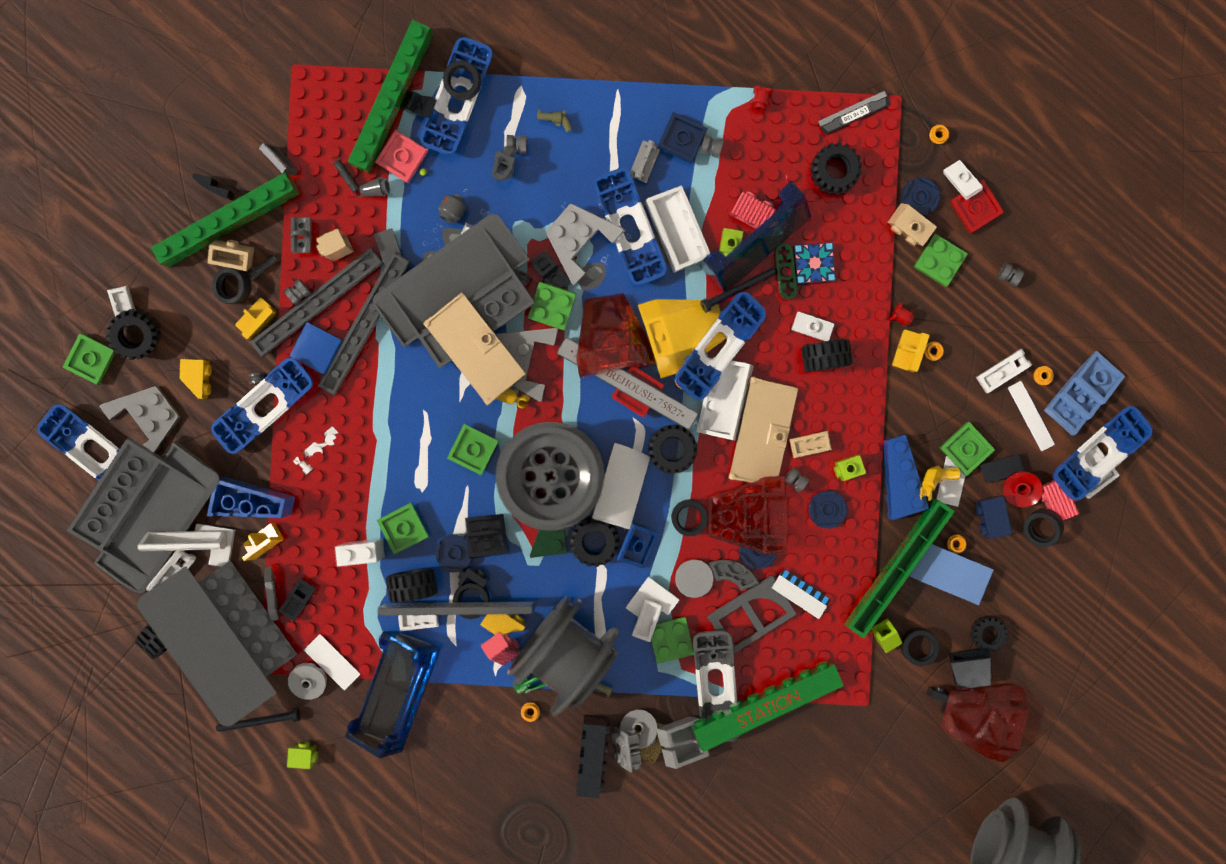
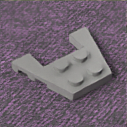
(573, 231)
(521, 348)
(149, 410)

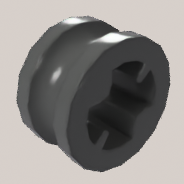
(256, 378)

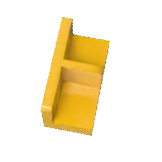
(256, 319)
(910, 350)
(262, 542)

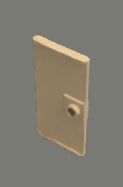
(474, 348)
(763, 430)

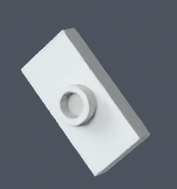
(962, 180)
(121, 300)
(812, 326)
(647, 620)
(413, 622)

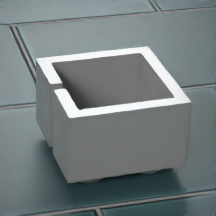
(680, 743)

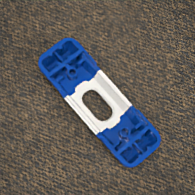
(443, 128)
(620, 198)
(738, 324)
(241, 423)
(69, 434)
(1121, 436)

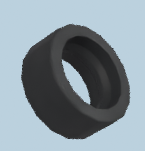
(447, 80)
(218, 286)
(687, 503)
(1050, 515)
(471, 585)
(933, 654)

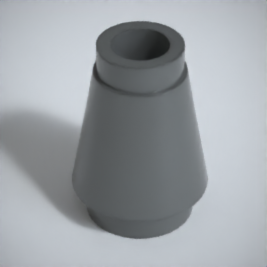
(376, 187)

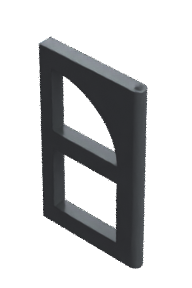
(761, 590)

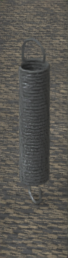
(346, 175)
(263, 267)

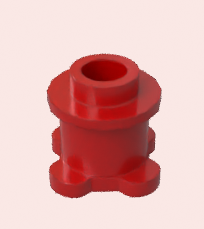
(761, 98)
(902, 315)

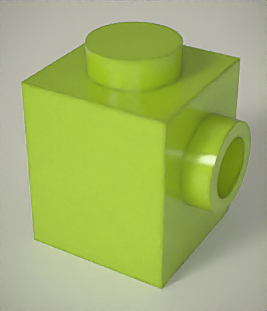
(729, 240)
(849, 467)
(886, 635)
(302, 755)

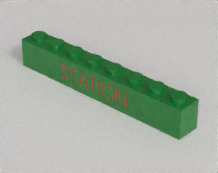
(390, 97)
(225, 220)
(899, 567)
(766, 705)

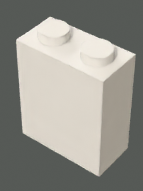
(360, 552)

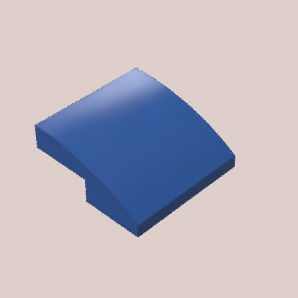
(316, 348)

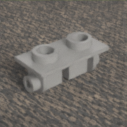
(644, 161)

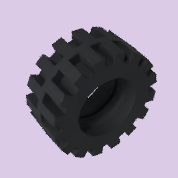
(980, 625)

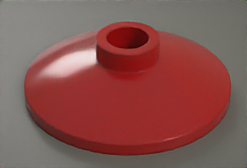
(1022, 497)

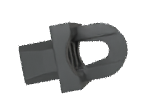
(504, 164)
(301, 227)

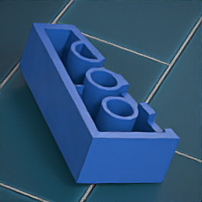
(901, 479)
(248, 500)

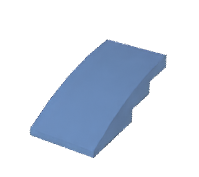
(1084, 393)
(953, 574)

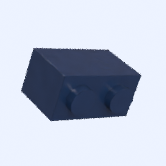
(993, 517)

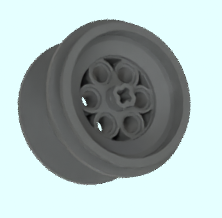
(520, 494)
(565, 656)
(1010, 840)

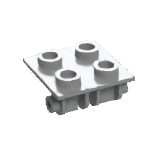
(624, 742)

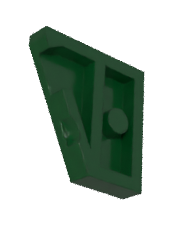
(549, 543)

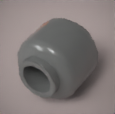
(452, 208)

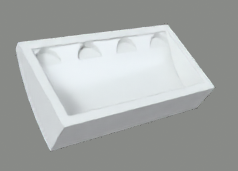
(677, 228)
(725, 403)
(621, 486)
(183, 541)

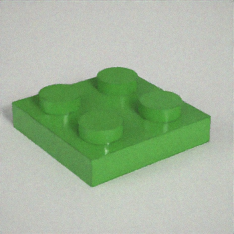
(940, 260)
(552, 305)
(89, 359)
(967, 448)
(472, 449)
(403, 528)
(671, 640)

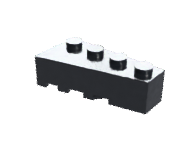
(591, 756)

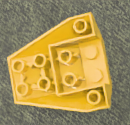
(676, 330)

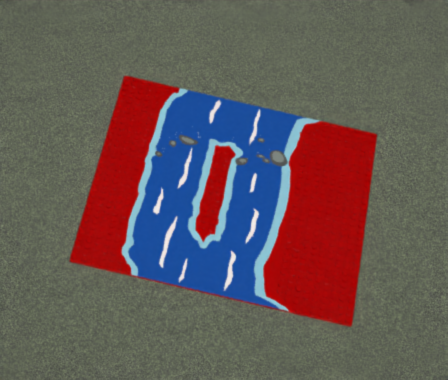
(405, 412)

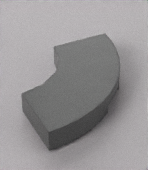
(734, 572)
(269, 580)

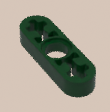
(792, 285)

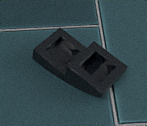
(418, 104)
(211, 185)
(549, 270)
(1001, 468)
(297, 600)

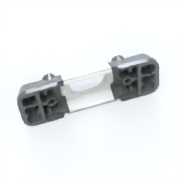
(711, 652)

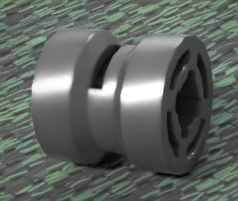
(519, 143)
(716, 146)
(1010, 274)
(297, 291)
(796, 480)

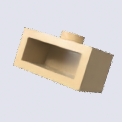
(911, 224)
(334, 245)
(230, 254)

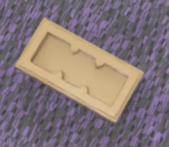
(810, 444)

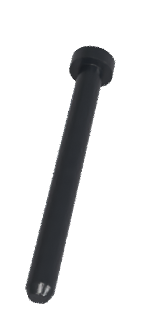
(707, 304)
(294, 715)

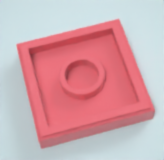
(401, 156)

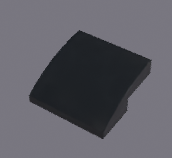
(486, 536)

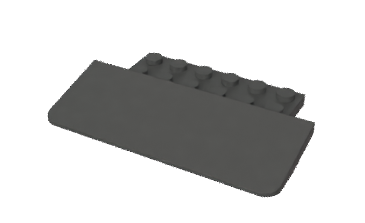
(474, 264)
(138, 497)
(218, 638)

